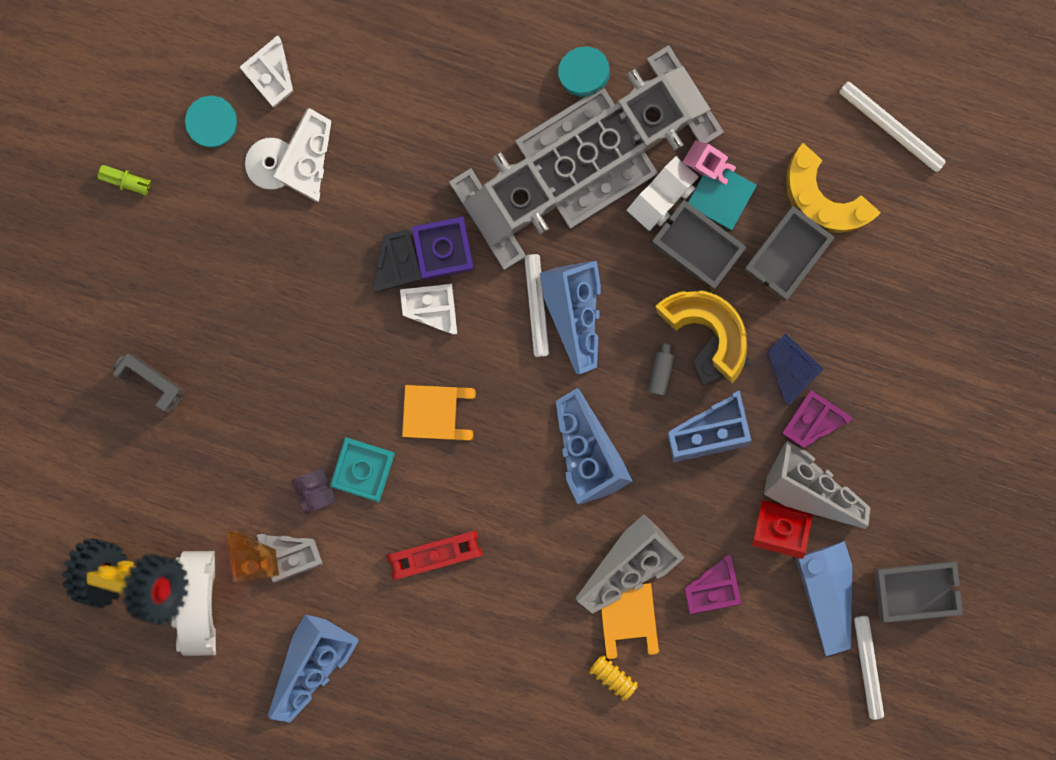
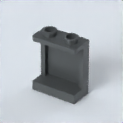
(172, 392)

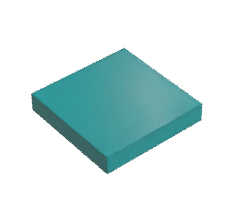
(722, 201)
(362, 469)

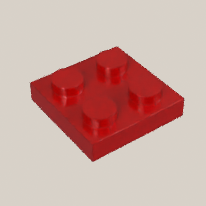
(782, 529)

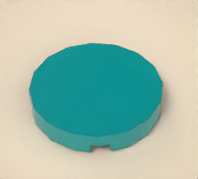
(584, 71)
(211, 121)

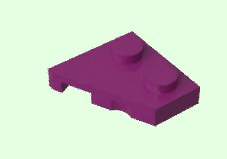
(814, 420)

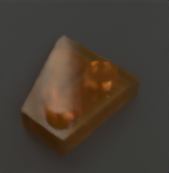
(250, 558)

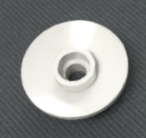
(256, 159)

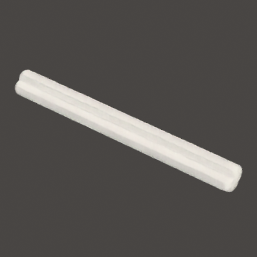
(892, 126)

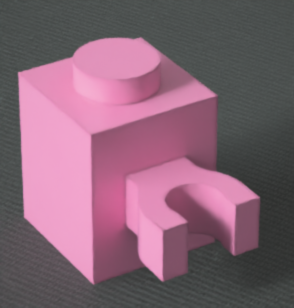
(707, 161)

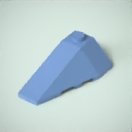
(828, 587)

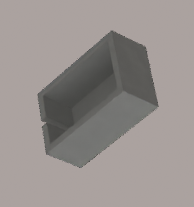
(698, 245)
(788, 253)
(917, 591)

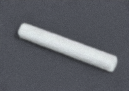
(536, 306)
(869, 667)

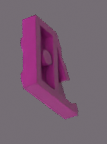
(714, 589)

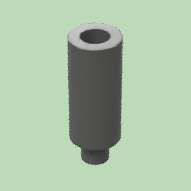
(661, 371)

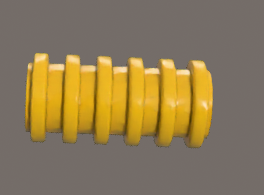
(613, 678)

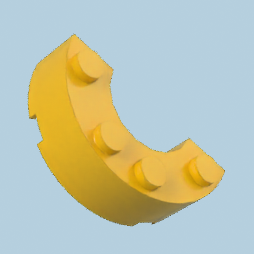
(808, 199)
(716, 314)

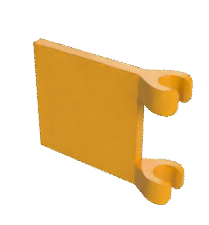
(432, 412)
(630, 618)

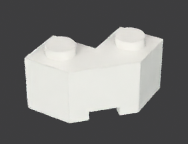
(661, 195)

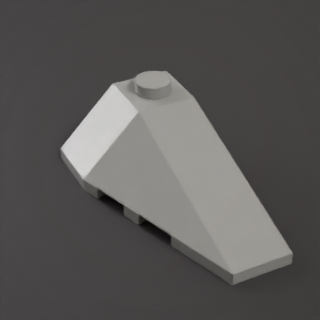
(805, 487)
(635, 558)

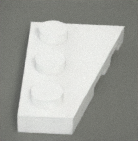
(304, 157)

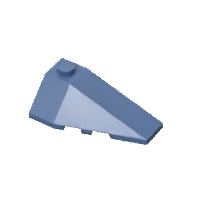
(571, 301)
(590, 456)
(311, 658)

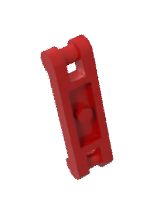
(434, 555)

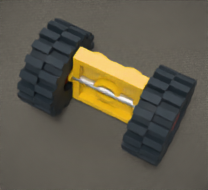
(101, 571)

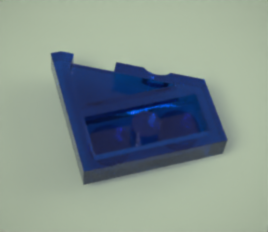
(792, 367)

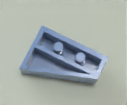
(711, 432)

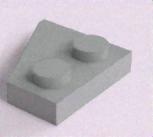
(292, 554)

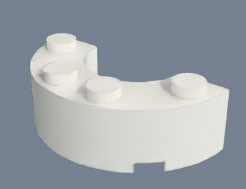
(195, 620)

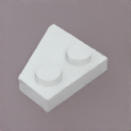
(270, 72)
(431, 306)

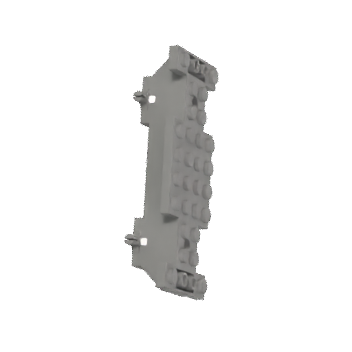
(586, 156)

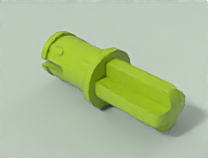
(123, 179)

